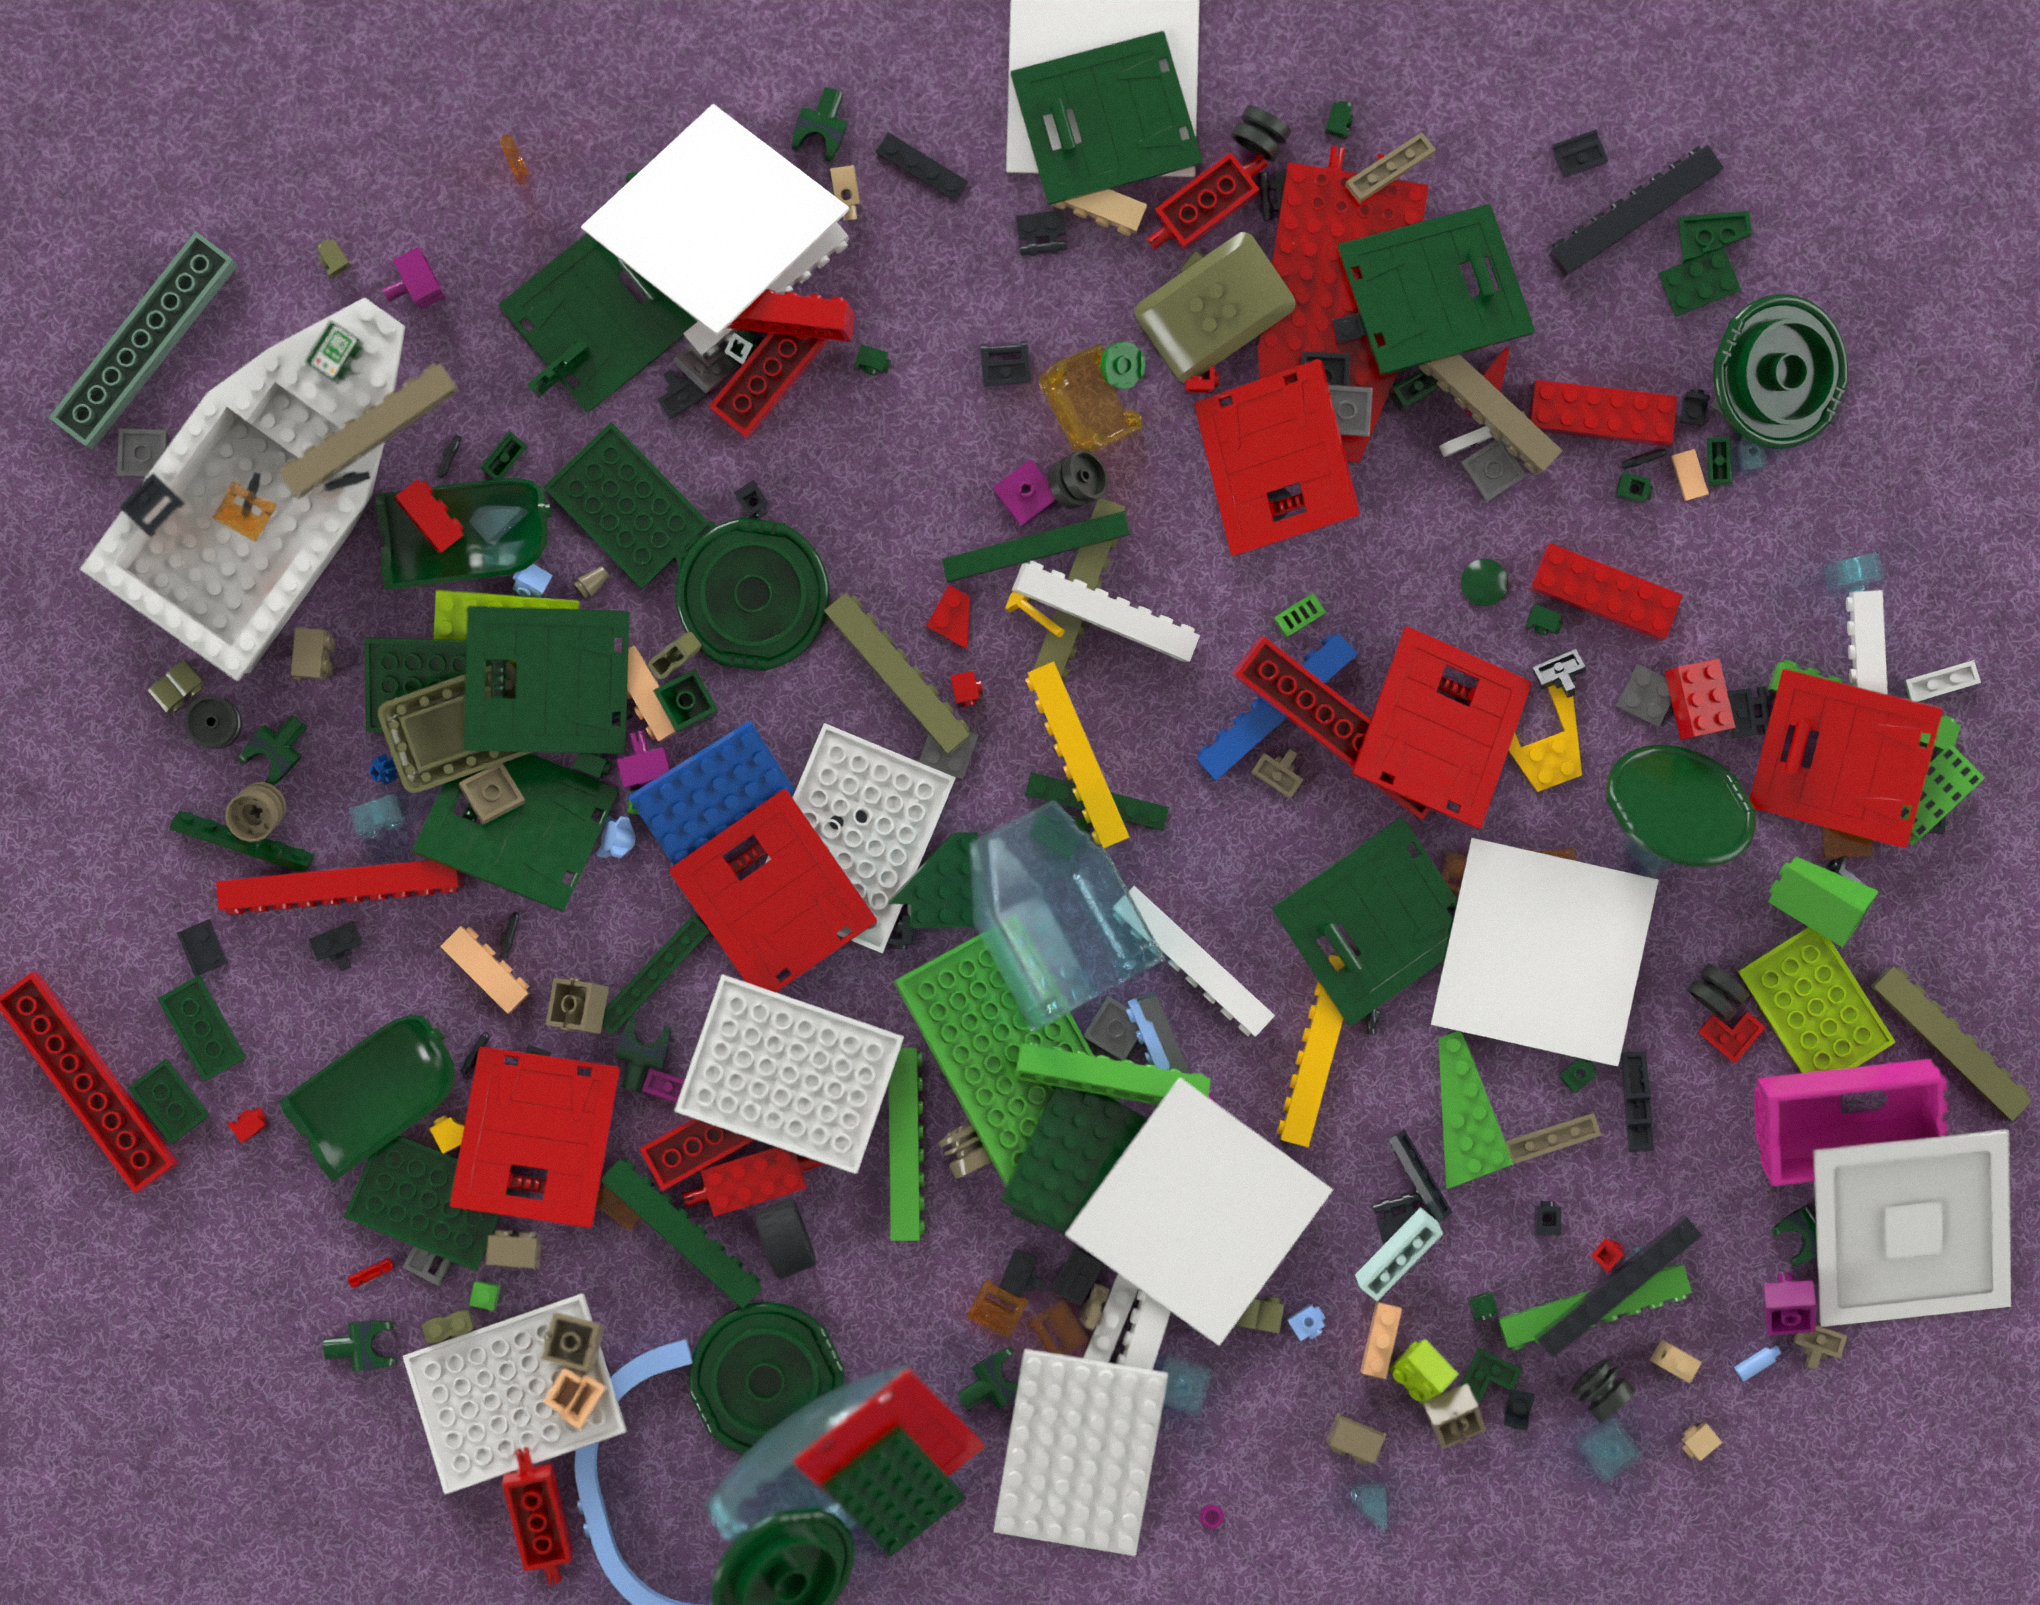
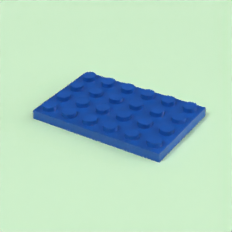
(710, 792)

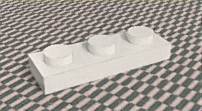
(1942, 681)

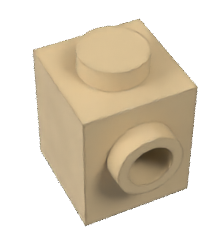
(1700, 1441)

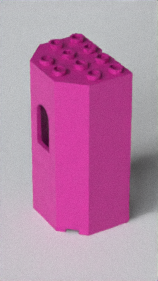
(1804, 1114)

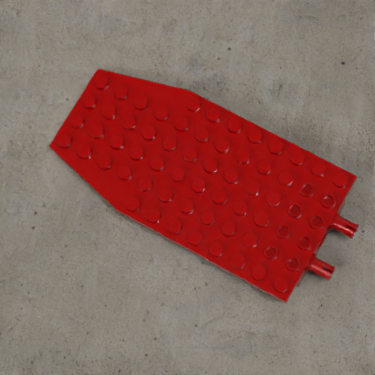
(1312, 222)

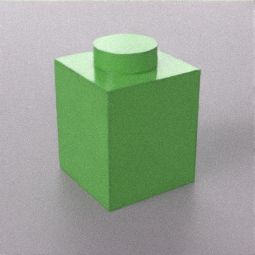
(485, 1295)

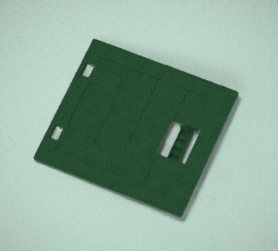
(1122, 111)
(1420, 297)
(586, 301)
(564, 680)
(530, 845)
(1388, 908)

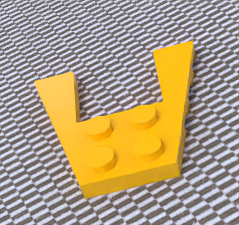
(1555, 757)

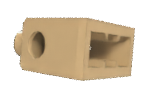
(845, 179)
(1675, 1361)

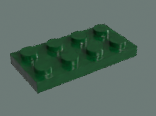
(202, 1028)

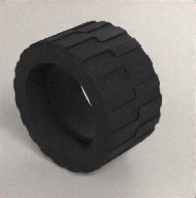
(785, 1238)

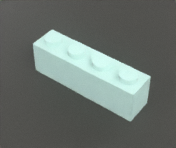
(1398, 1254)

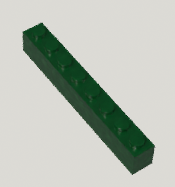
(681, 1233)

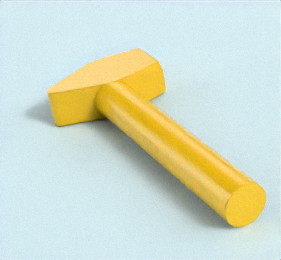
(1020, 601)

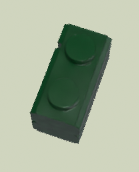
(1412, 389)

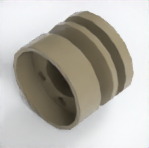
(255, 811)
(967, 1148)

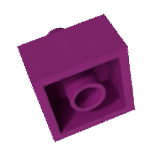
(416, 280)
(1025, 493)
(644, 764)
(1789, 1306)

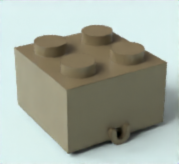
(312, 654)
(577, 1005)
(513, 1249)
(572, 1342)
(1454, 1416)
(1355, 1439)

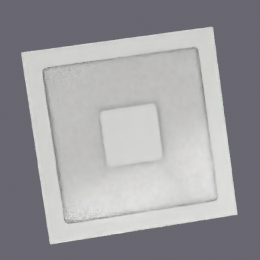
(1913, 1228)

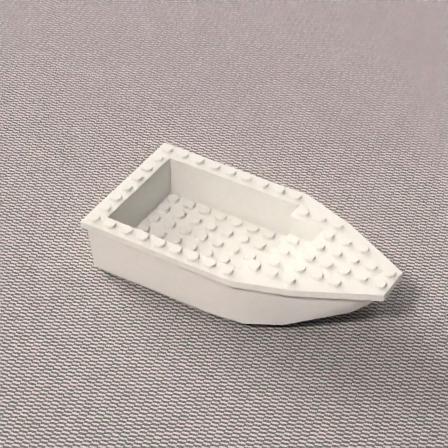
(209, 580)

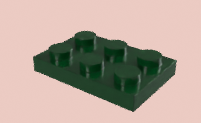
(1699, 282)
(169, 1101)

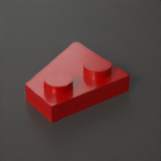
(952, 617)

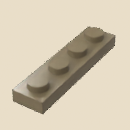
(1390, 167)
(1553, 1138)

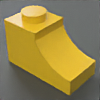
(447, 1133)

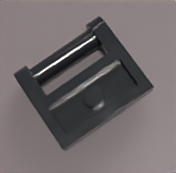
(1005, 371)
(145, 499)

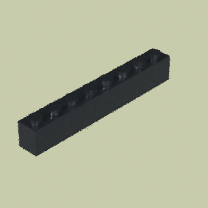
(1636, 210)
(1618, 1286)

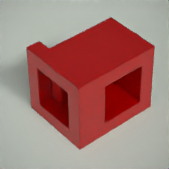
(249, 1124)
(1609, 1254)

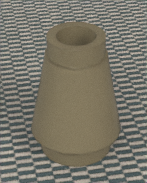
(590, 582)

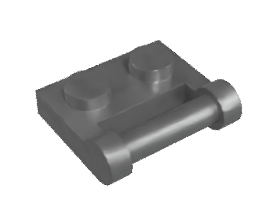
(419, 1263)

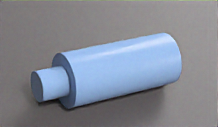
(1757, 1363)

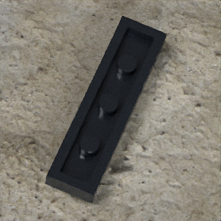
(921, 166)
(1420, 1175)

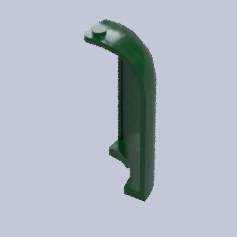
(412, 561)
(372, 1093)

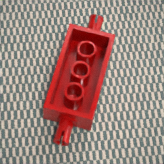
(1207, 201)
(752, 1180)
(537, 1516)

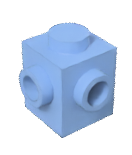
(531, 581)
(1307, 1322)

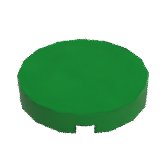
(1122, 365)

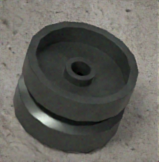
(1261, 133)
(1078, 479)
(227, 725)
(1718, 990)

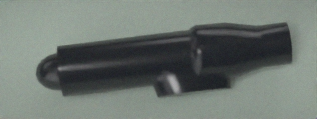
(449, 453)
(1644, 458)
(348, 479)
(253, 487)
(507, 936)
(1371, 1021)
(471, 1059)

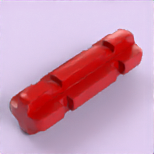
(371, 1273)

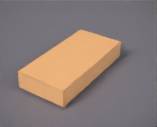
(1689, 475)

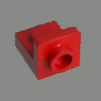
(1199, 385)

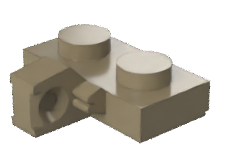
(1278, 773)
(1091, 1311)
(1820, 1344)

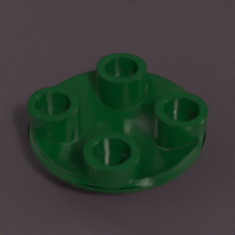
(1484, 582)

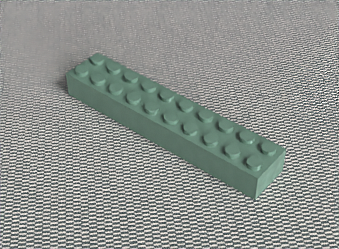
(143, 341)

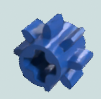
(383, 769)

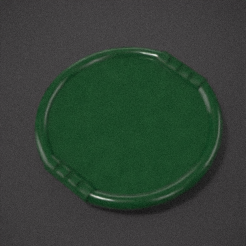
(1780, 371)
(752, 593)
(1680, 806)
(759, 1370)
(786, 1561)

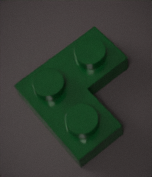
(1486, 1368)

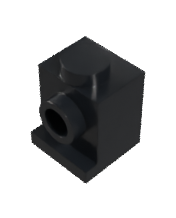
(748, 492)
(1550, 1228)

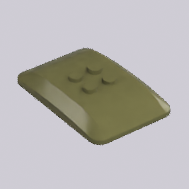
(1215, 307)
(427, 733)

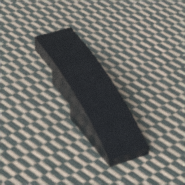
(1637, 1101)

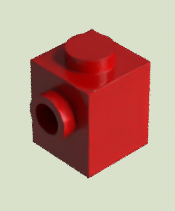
(966, 688)

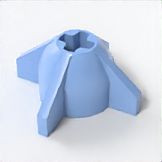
(617, 838)

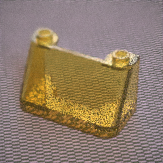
(1086, 403)

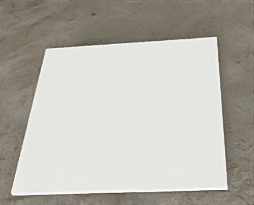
(1066, 27)
(715, 219)
(1544, 952)
(1199, 1211)

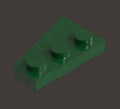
(558, 368)

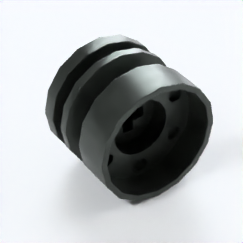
(1599, 1385)

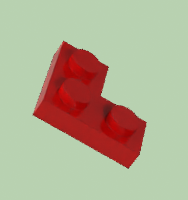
(1731, 1041)

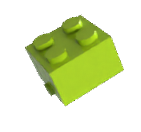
(1422, 1371)

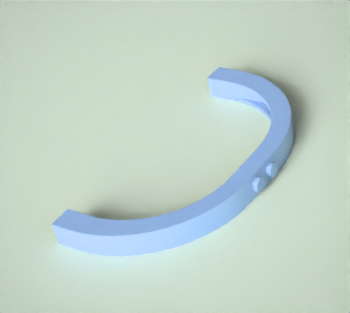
(591, 1500)

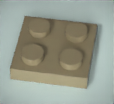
(491, 793)

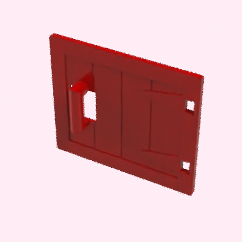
(1271, 441)
(1434, 743)
(1862, 761)
(783, 910)
(535, 1119)
(917, 1411)

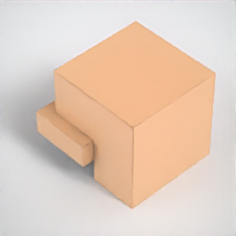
(575, 1396)

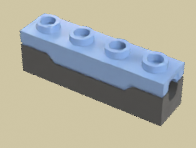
(1155, 1033)

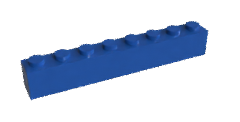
(1263, 717)

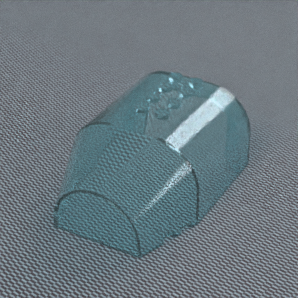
(1055, 914)

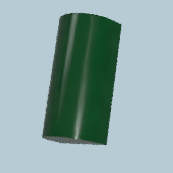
(503, 456)
(1719, 461)

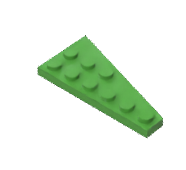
(1470, 1127)

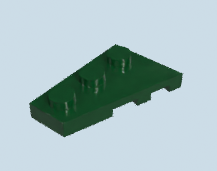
(1711, 232)

